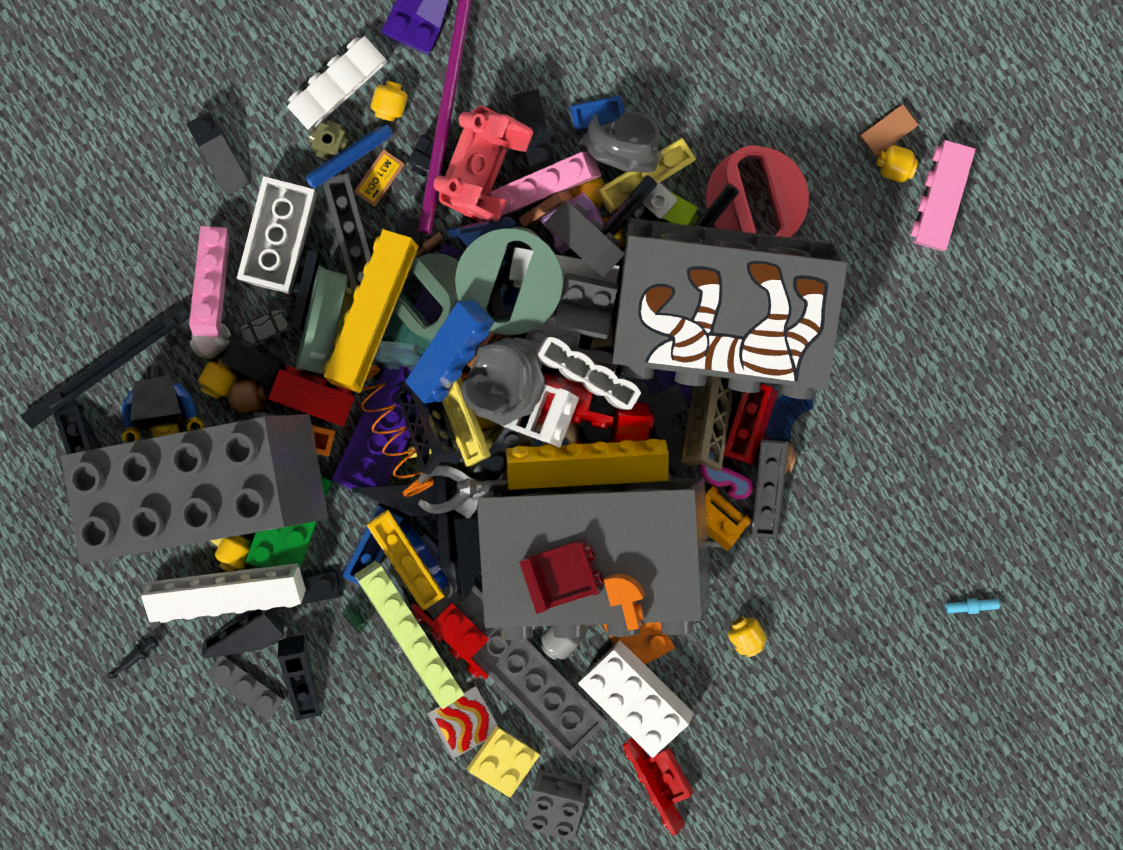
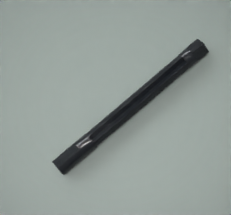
(106, 365)

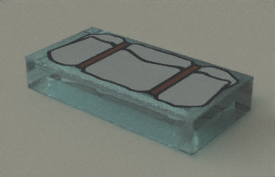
(264, 327)

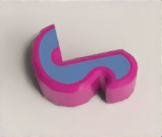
(740, 485)

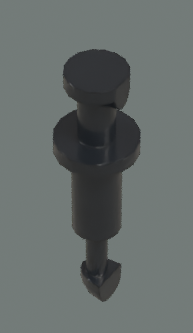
(140, 652)

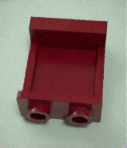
(561, 575)

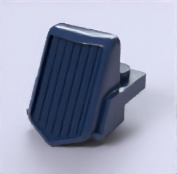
(471, 232)

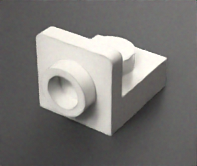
(660, 201)

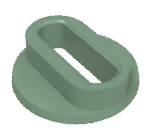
(438, 276)
(540, 287)
(321, 320)

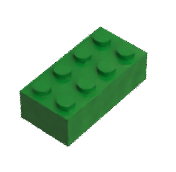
(284, 544)

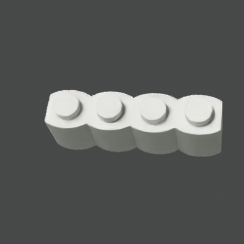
(337, 83)
(581, 369)

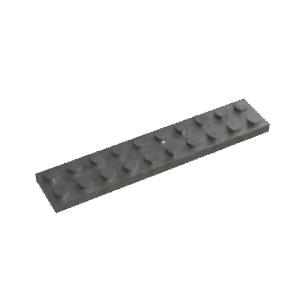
(522, 671)

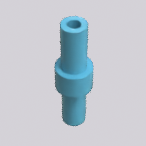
(972, 606)

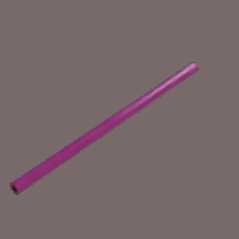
(445, 114)

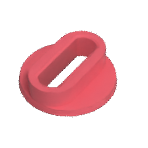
(785, 185)

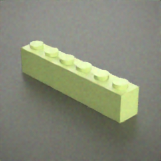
(408, 634)

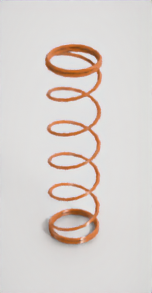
(416, 486)

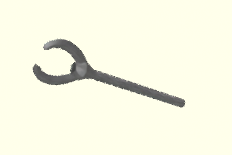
(465, 487)

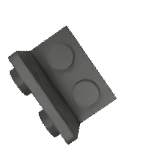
(586, 306)
(556, 805)

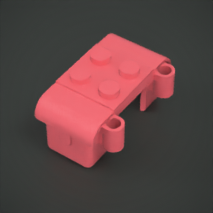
(478, 161)

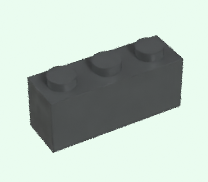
(585, 237)

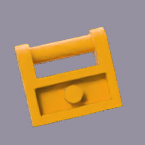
(718, 525)

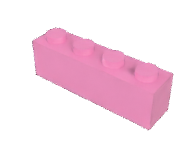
(547, 182)
(943, 195)
(209, 281)

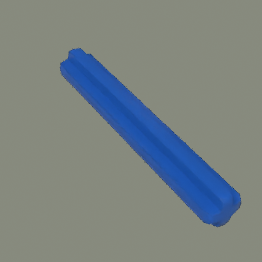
(349, 156)

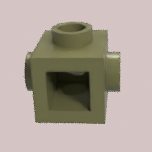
(332, 149)

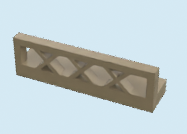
(700, 423)

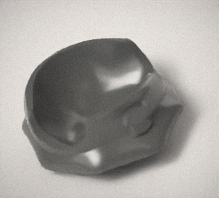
(626, 143)
(503, 381)

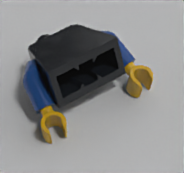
(157, 404)

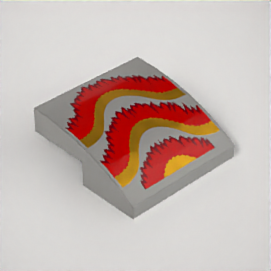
(463, 722)

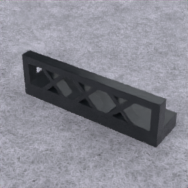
(437, 429)

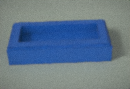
(606, 110)

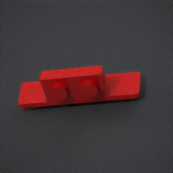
(582, 408)
(457, 632)
(662, 781)

